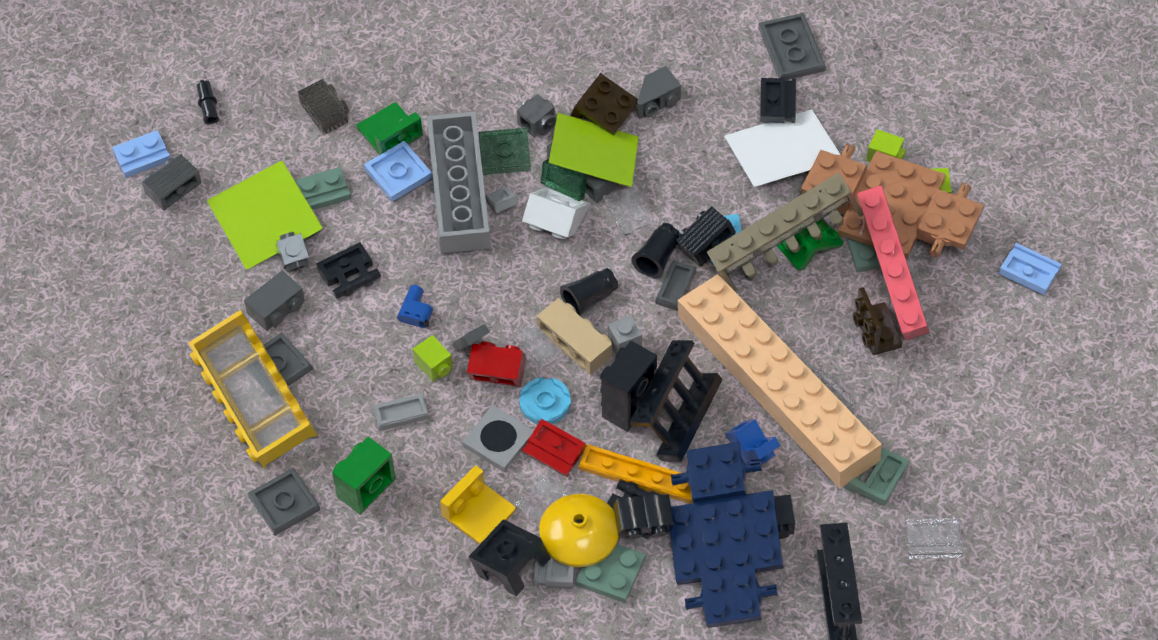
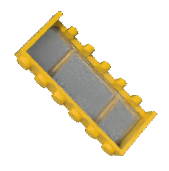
(251, 389)

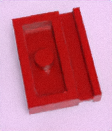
(554, 447)

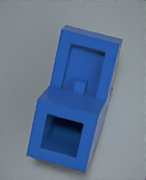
(753, 442)

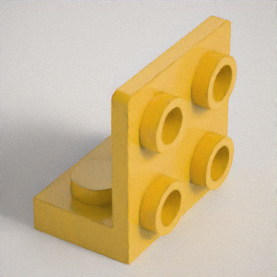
(475, 506)

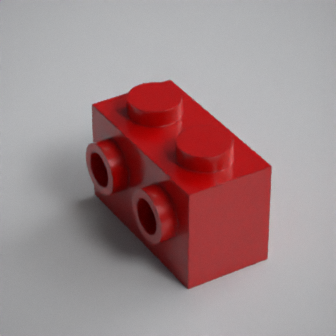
(496, 364)

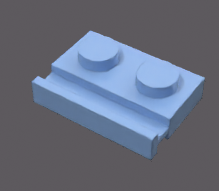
(141, 153)
(1030, 269)

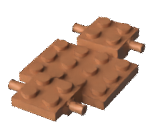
(912, 195)

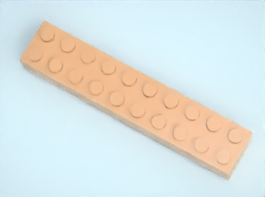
(779, 381)

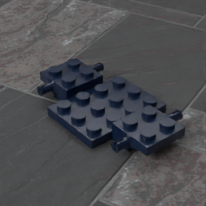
(725, 536)

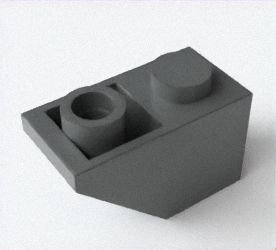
(657, 92)

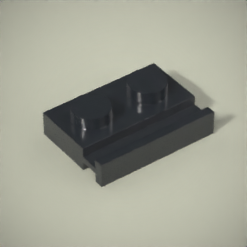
(777, 100)

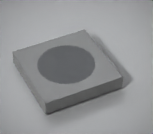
(498, 438)

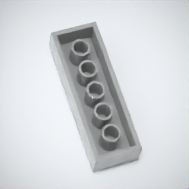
(458, 182)

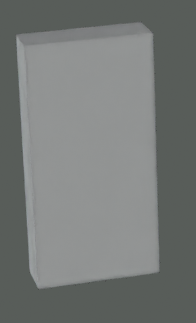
(400, 411)

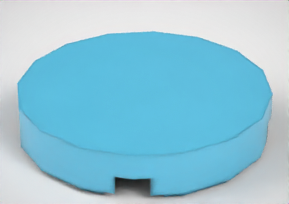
(548, 407)

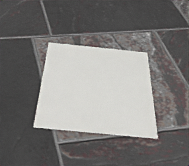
(780, 149)

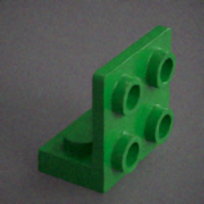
(390, 128)
(810, 246)

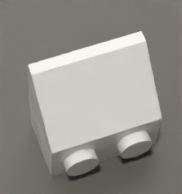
(554, 212)

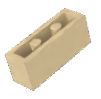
(575, 335)

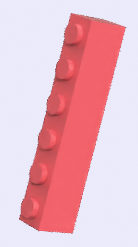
(893, 263)

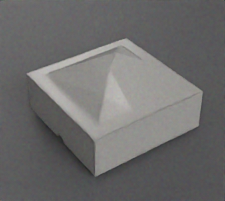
(501, 199)

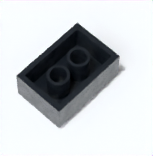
(626, 383)

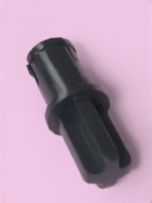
(207, 102)

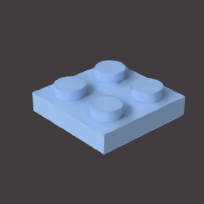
(398, 171)

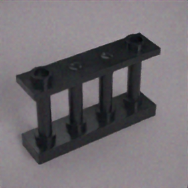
(694, 404)
(838, 582)

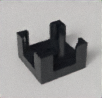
(507, 553)

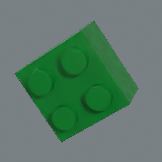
(363, 475)

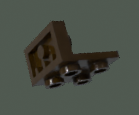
(605, 104)
(876, 324)

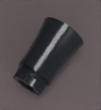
(656, 251)
(589, 290)

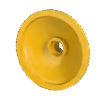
(579, 543)

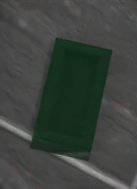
(563, 180)

